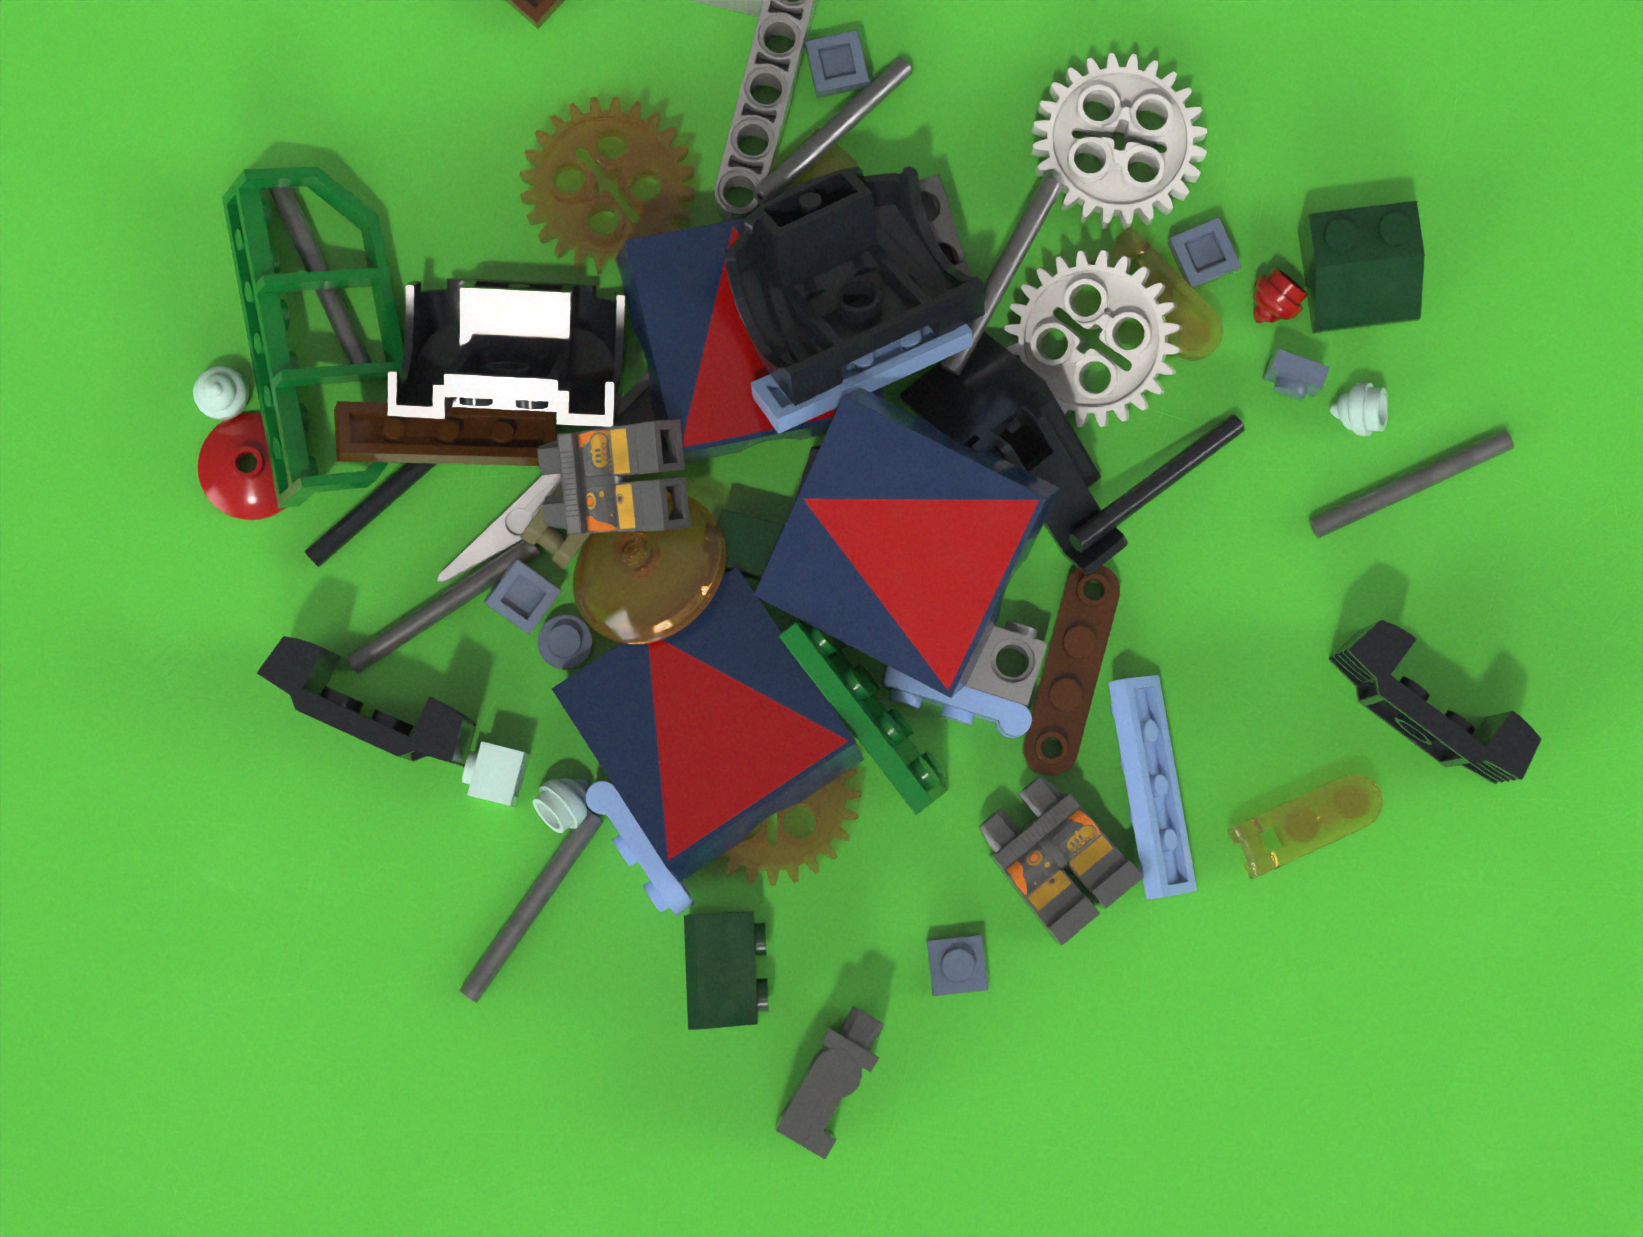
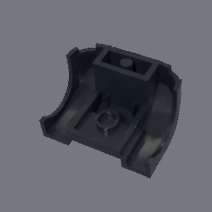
(511, 350)

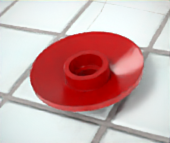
(227, 488)

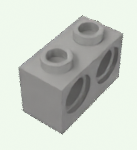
(986, 674)

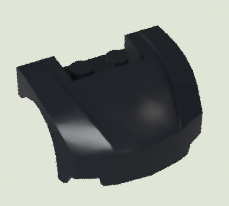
(842, 275)

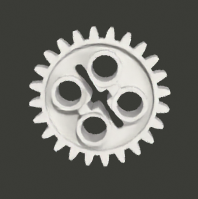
(1125, 94)
(1121, 298)

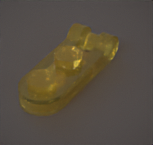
(1200, 323)
(1309, 822)

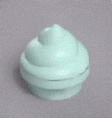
(221, 392)
(1362, 409)
(562, 803)

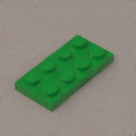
(879, 731)

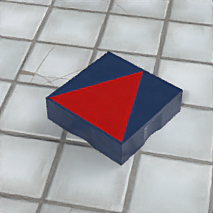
(698, 343)
(905, 541)
(708, 728)

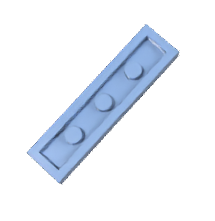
(868, 372)
(1152, 786)

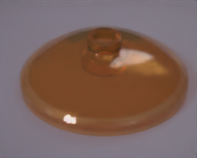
(657, 585)

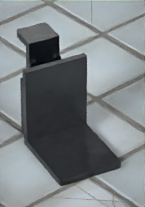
(1013, 414)

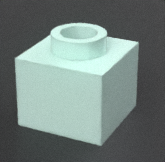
(495, 773)

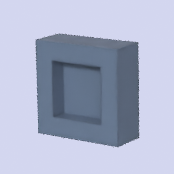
(837, 64)
(1204, 253)
(1295, 375)
(522, 595)
(957, 965)

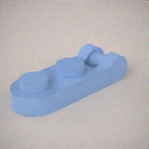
(1009, 716)
(635, 847)

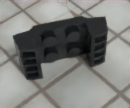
(304, 672)
(1497, 749)

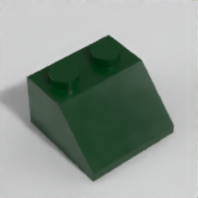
(1363, 266)
(723, 969)

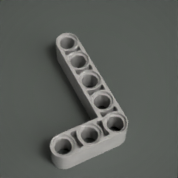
(750, 116)

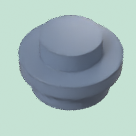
(565, 642)

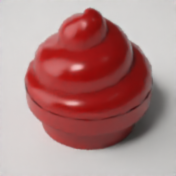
(1277, 297)

